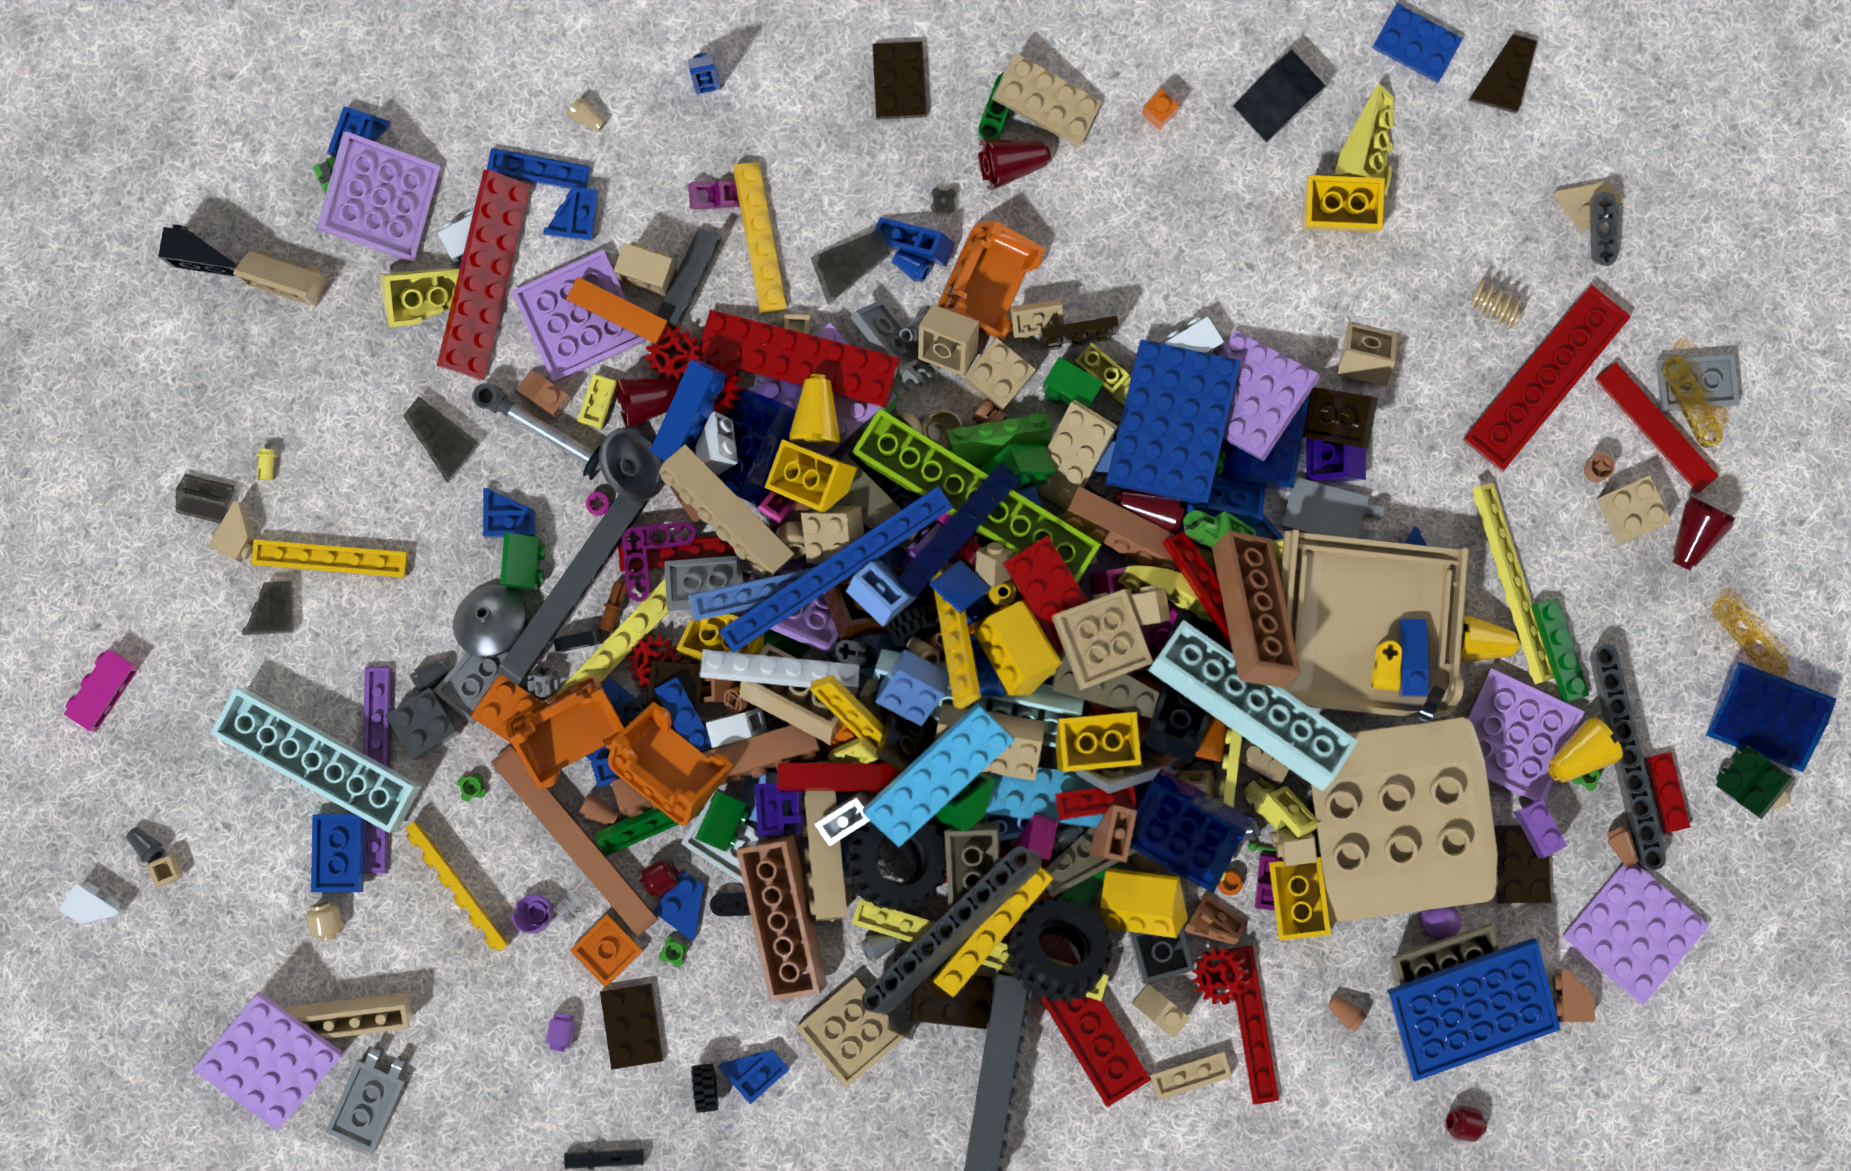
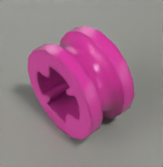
(593, 497)

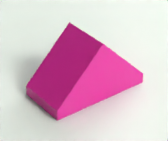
(776, 508)
(1038, 836)

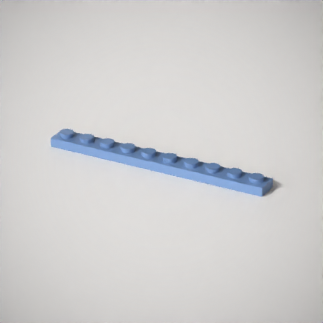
(752, 593)

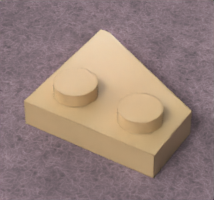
(1577, 202)

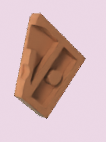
(1215, 922)

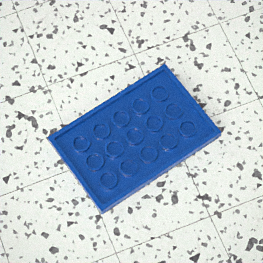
(1173, 422)
(1474, 1009)

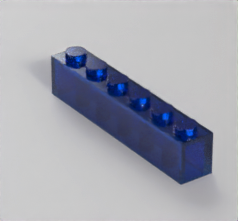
(959, 529)

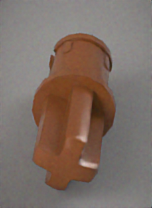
(613, 607)

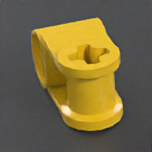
(1387, 673)

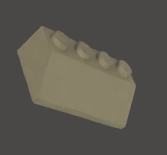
(970, 858)
(1443, 954)

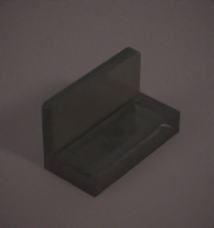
(203, 498)

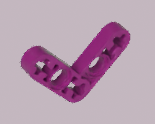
(647, 543)

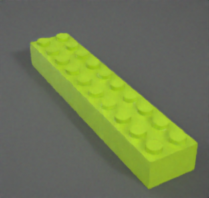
(923, 465)

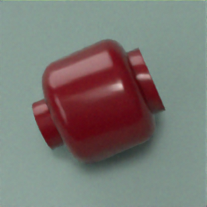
(659, 877)
(1466, 1123)

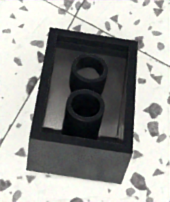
(1279, 96)
(187, 251)

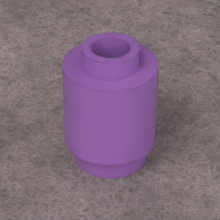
(560, 1032)

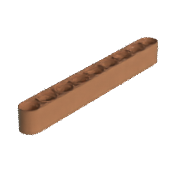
(576, 843)

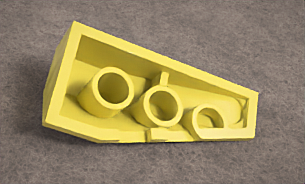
(1369, 141)
(417, 294)

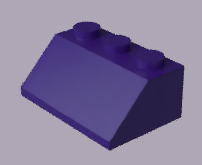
(1334, 462)

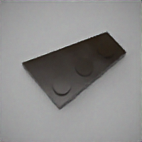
(1506, 78)

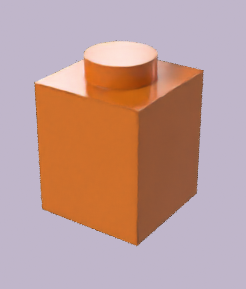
(1160, 109)

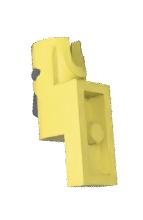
(1280, 807)

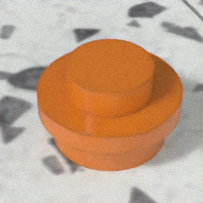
(1232, 884)

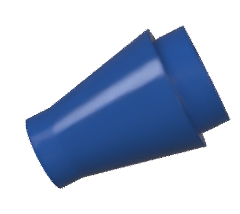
(912, 266)

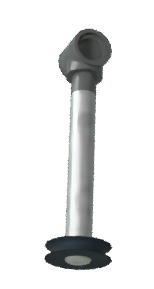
(501, 404)

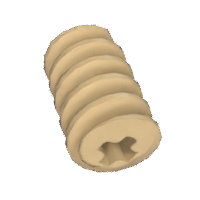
(1496, 305)

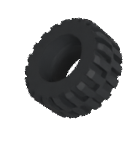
(879, 890)
(1074, 924)

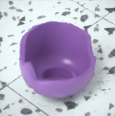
(532, 914)
(1440, 922)

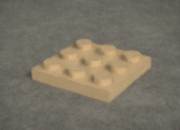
(1102, 639)
(847, 1034)

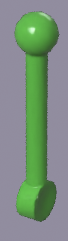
(1252, 846)

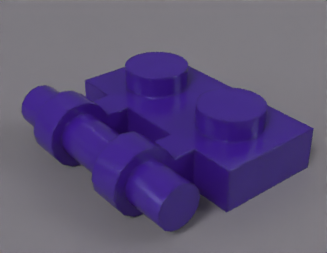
(770, 810)

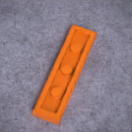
(617, 310)

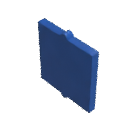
(960, 586)

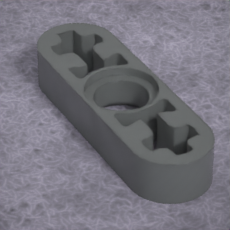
(1595, 221)

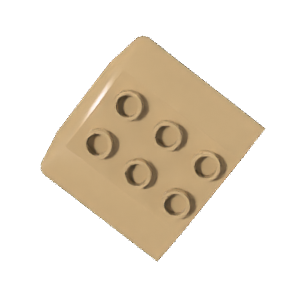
(1350, 598)
(1407, 822)

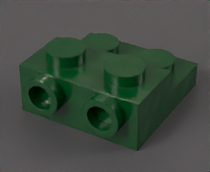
(1753, 781)

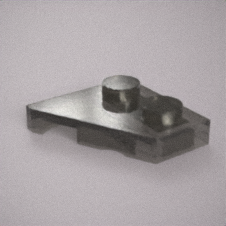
(272, 611)

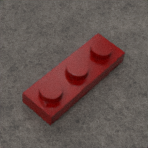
(1667, 792)
(1092, 802)

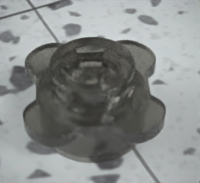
(948, 205)

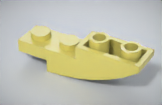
(1114, 378)
(1174, 582)

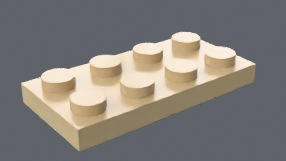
(1046, 100)
(1075, 452)

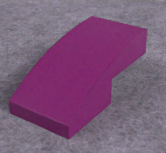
(713, 195)
(1264, 892)

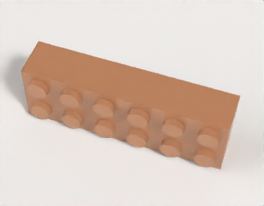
(1255, 610)
(781, 917)

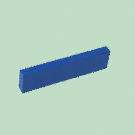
(538, 169)

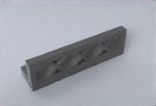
(689, 277)

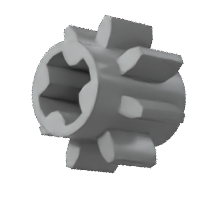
(543, 681)

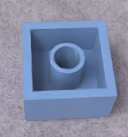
(913, 687)

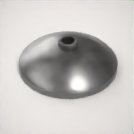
(630, 464)
(495, 631)

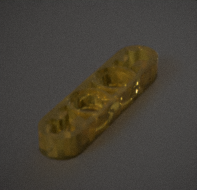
(1687, 403)
(1753, 634)

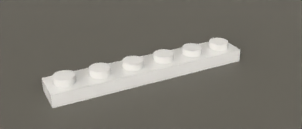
(775, 669)

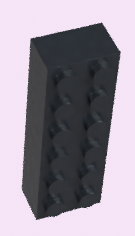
(1177, 720)

